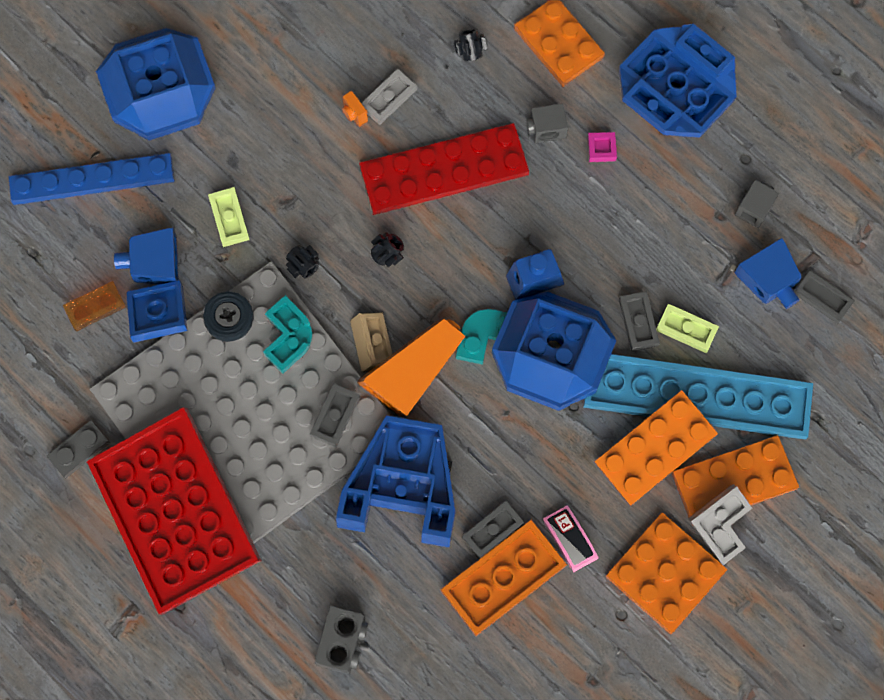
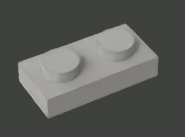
(389, 96)

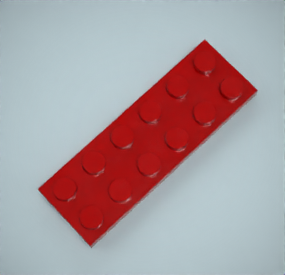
(443, 169)

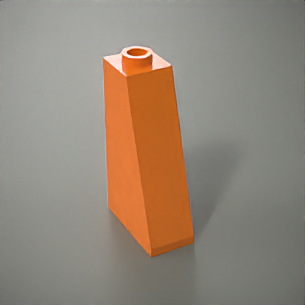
(412, 368)

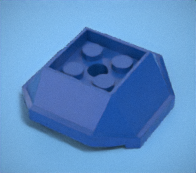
(681, 57)
(162, 104)
(547, 373)

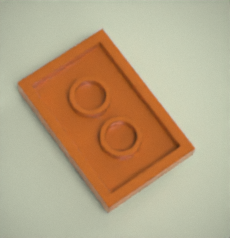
(559, 41)

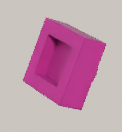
(602, 147)

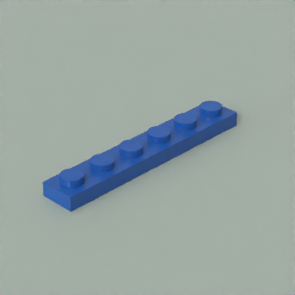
(91, 179)

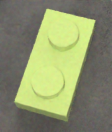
(228, 217)
(687, 328)

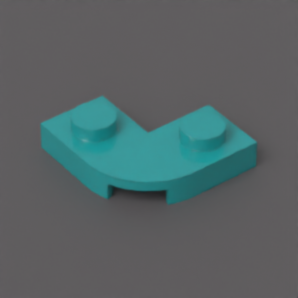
(477, 330)
(295, 335)

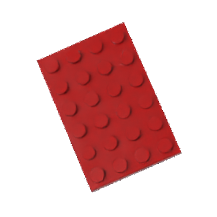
(173, 511)

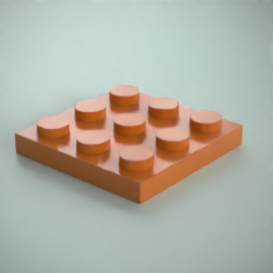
(666, 573)

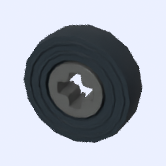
(241, 321)

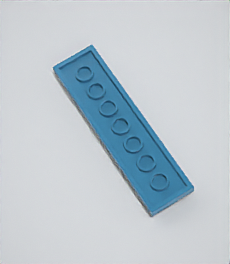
(721, 396)

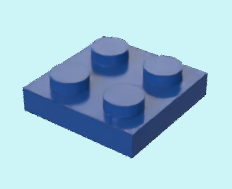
(156, 311)

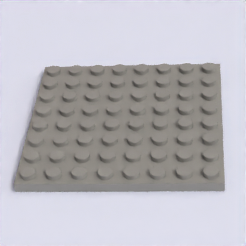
(246, 408)

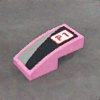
(570, 538)

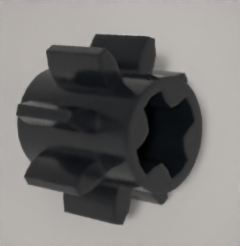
(470, 45)
(387, 249)
(302, 261)

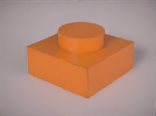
(354, 109)

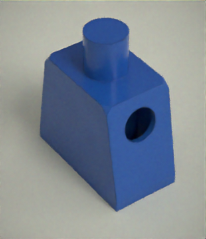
(151, 257)
(771, 274)
(536, 275)

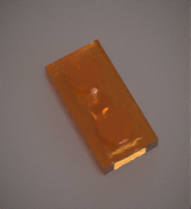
(94, 306)

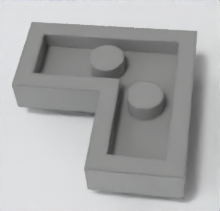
(714, 523)

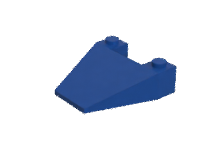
(402, 472)

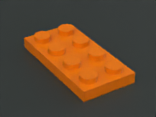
(656, 447)
(757, 470)
(503, 577)

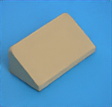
(370, 339)

